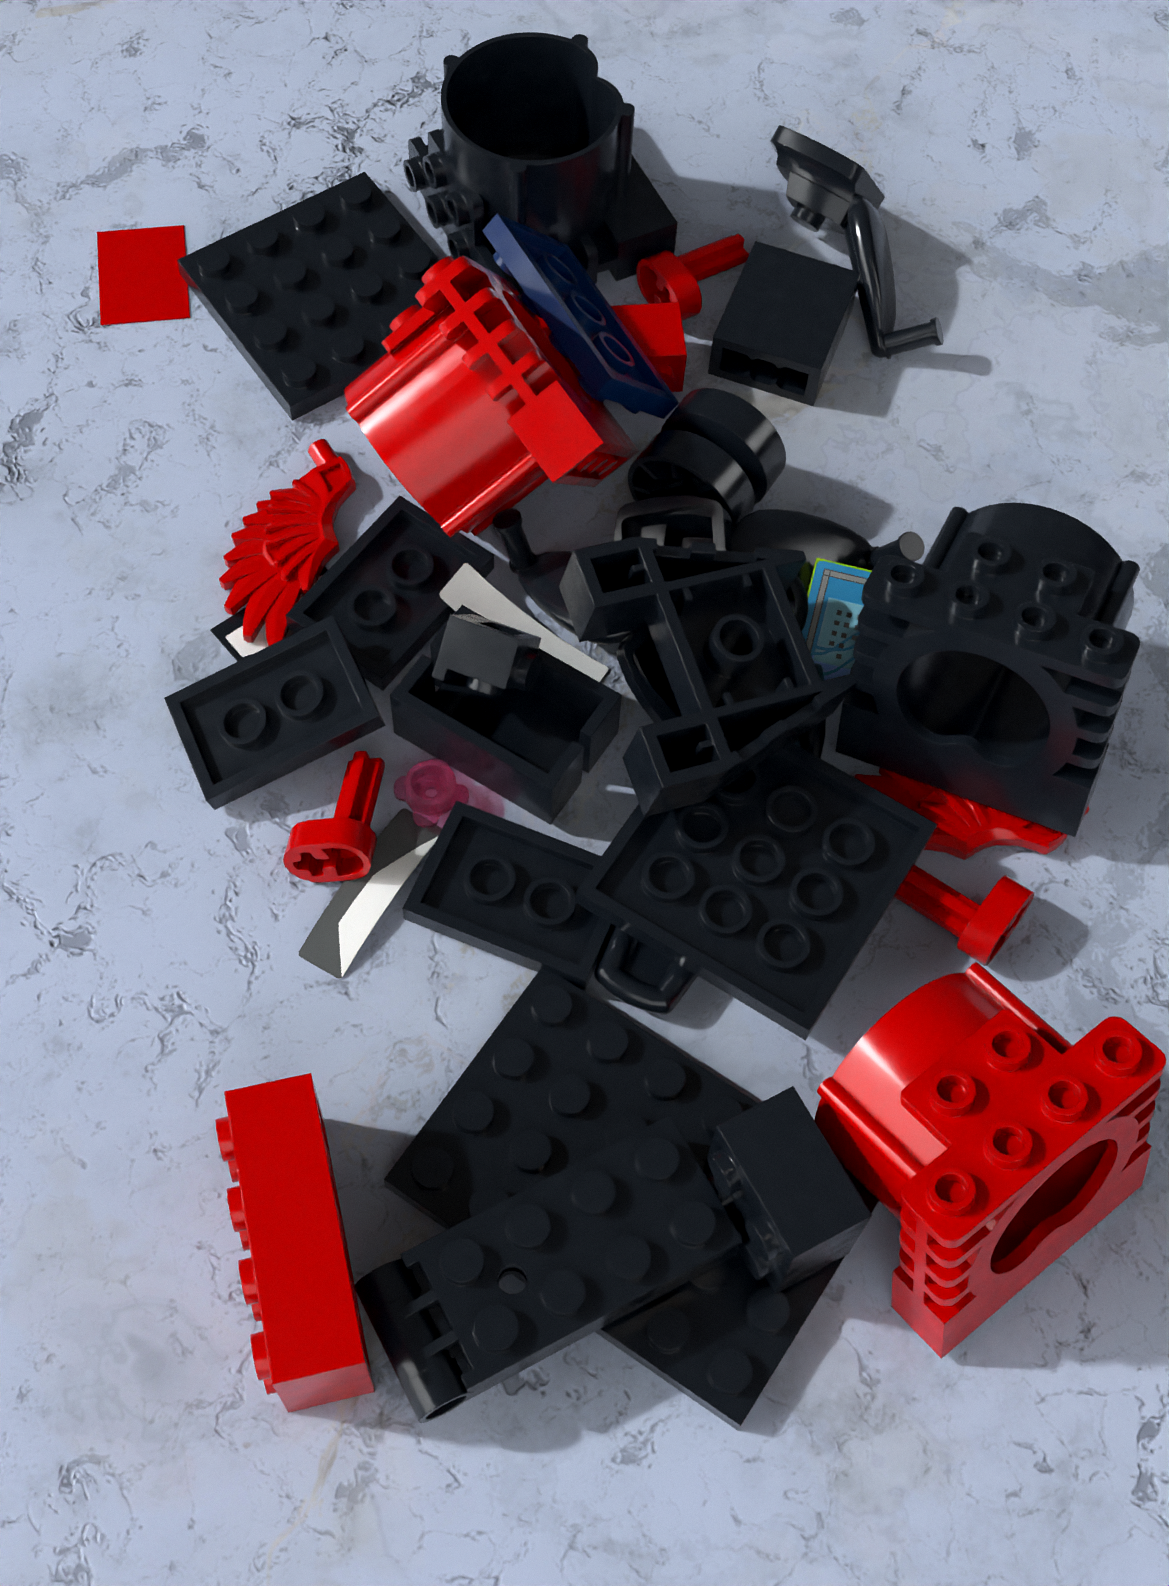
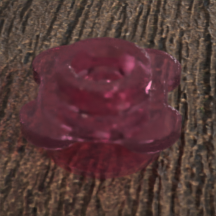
(430, 775)

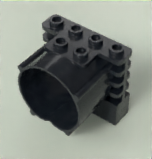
(543, 145)
(996, 662)

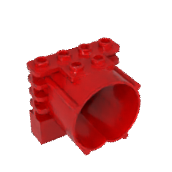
(480, 402)
(987, 1141)

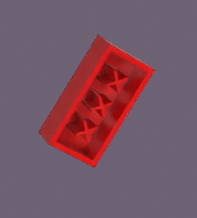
(297, 1243)

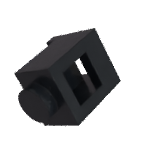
(488, 655)

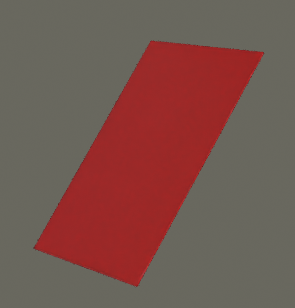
(141, 275)

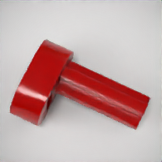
(675, 278)
(345, 844)
(981, 927)

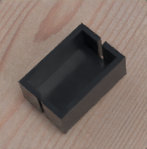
(514, 743)

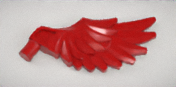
(286, 545)
(962, 823)

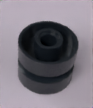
(711, 450)

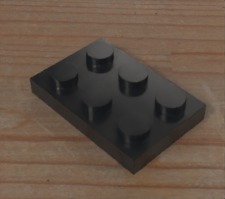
(390, 588)
(273, 712)
(510, 894)

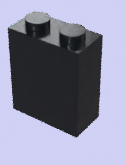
(783, 323)

